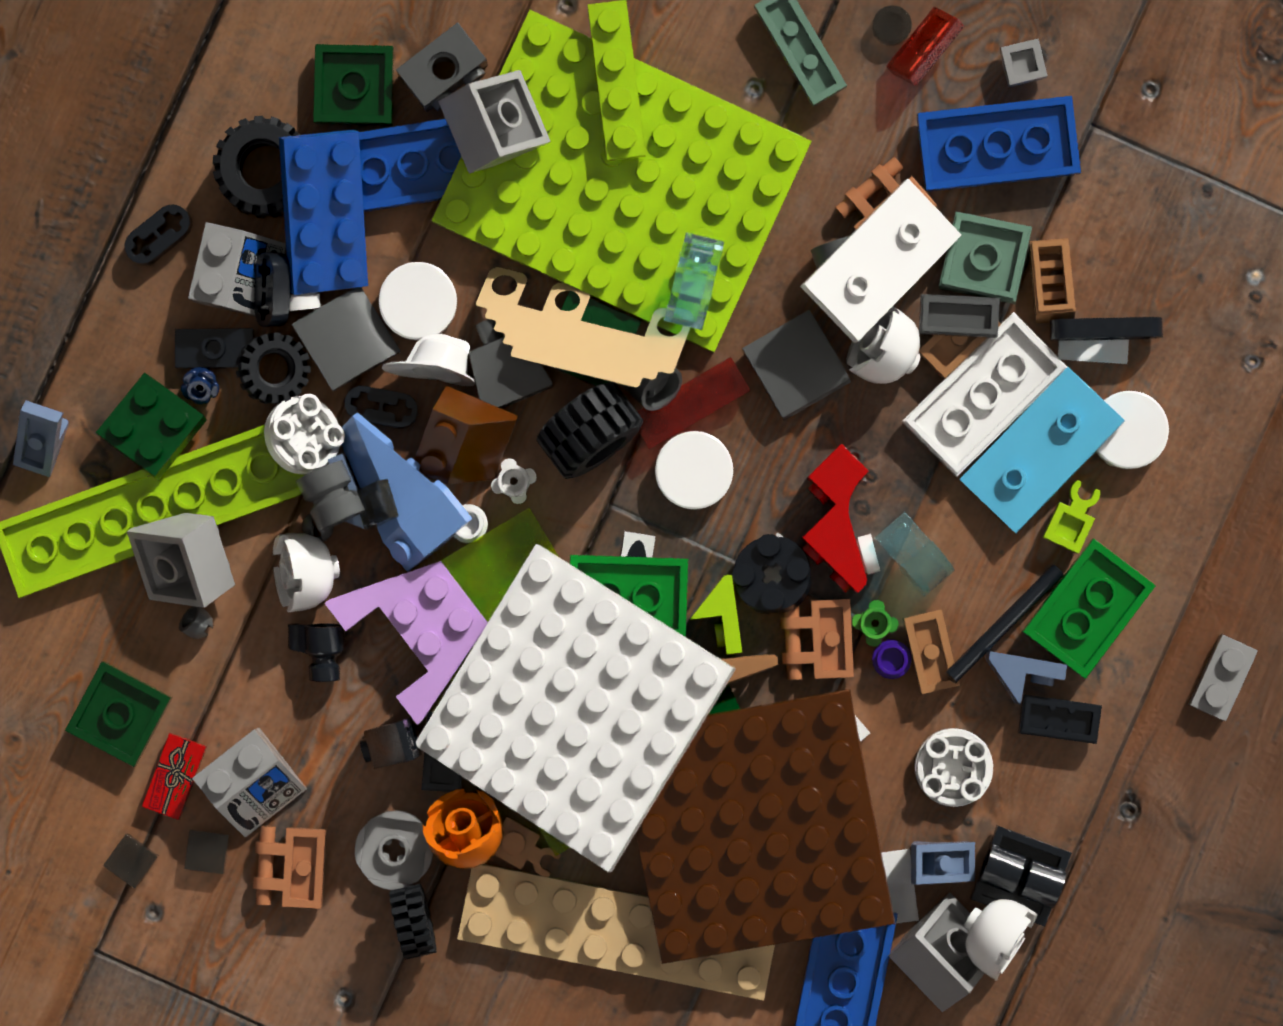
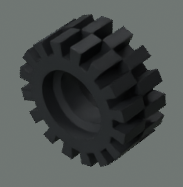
(296, 364)
(412, 921)

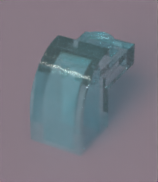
(693, 281)
(915, 554)

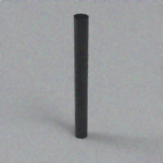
(1004, 624)

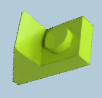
(722, 603)

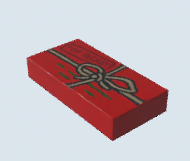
(174, 776)

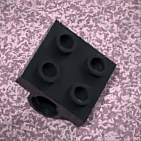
(1022, 872)

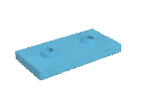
(1042, 450)

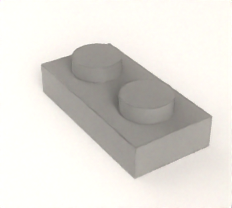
(1222, 677)

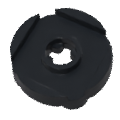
(772, 552)

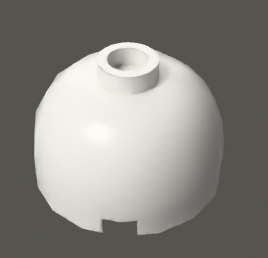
(886, 349)
(303, 571)
(997, 934)

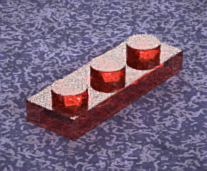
(693, 402)

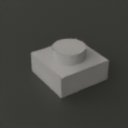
(1023, 62)

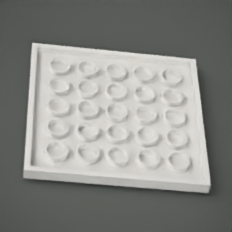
(574, 707)

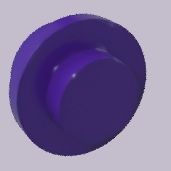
(891, 659)

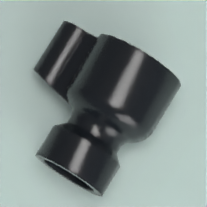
(323, 644)

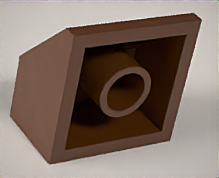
(464, 439)

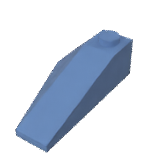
(425, 509)

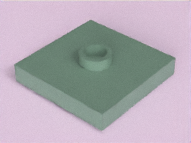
(986, 258)

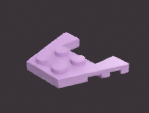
(431, 618)

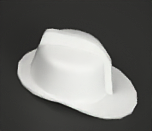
(436, 359)

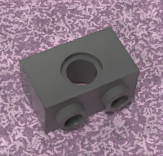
(452, 47)

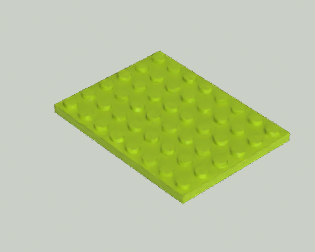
(624, 221)

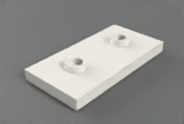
(881, 260)
(984, 394)

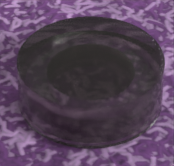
(891, 25)

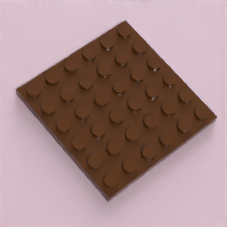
(765, 833)

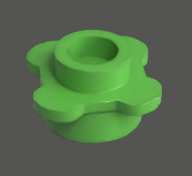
(875, 634)

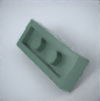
(801, 49)

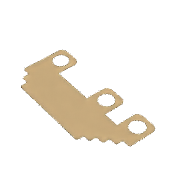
(567, 343)

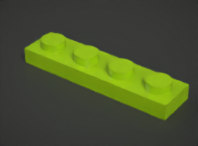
(616, 80)

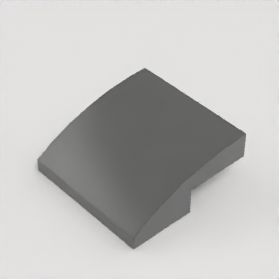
(346, 338)
(796, 365)

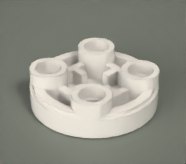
(417, 300)
(302, 434)
(1140, 436)
(694, 470)
(953, 767)

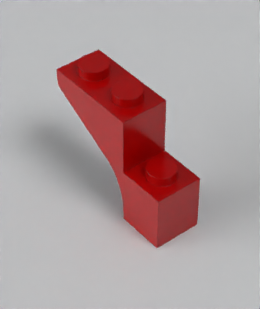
(833, 535)

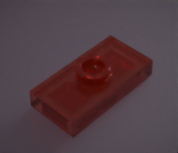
(925, 46)

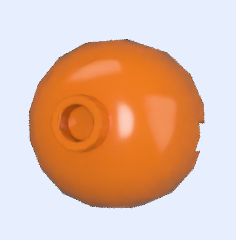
(464, 828)

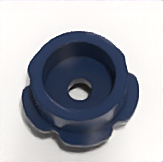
(203, 377)

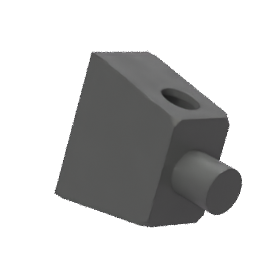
(503, 378)

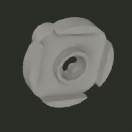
(377, 864)

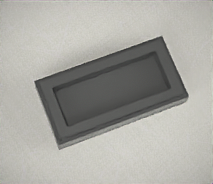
(959, 316)

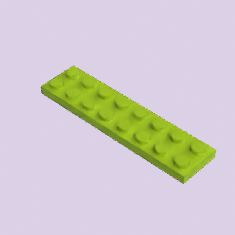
(92, 526)

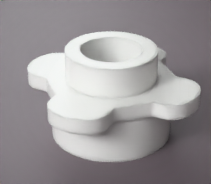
(509, 470)

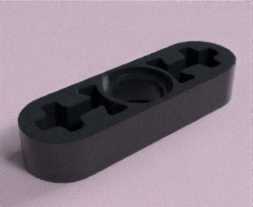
(1106, 328)

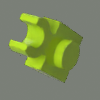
(1069, 523)

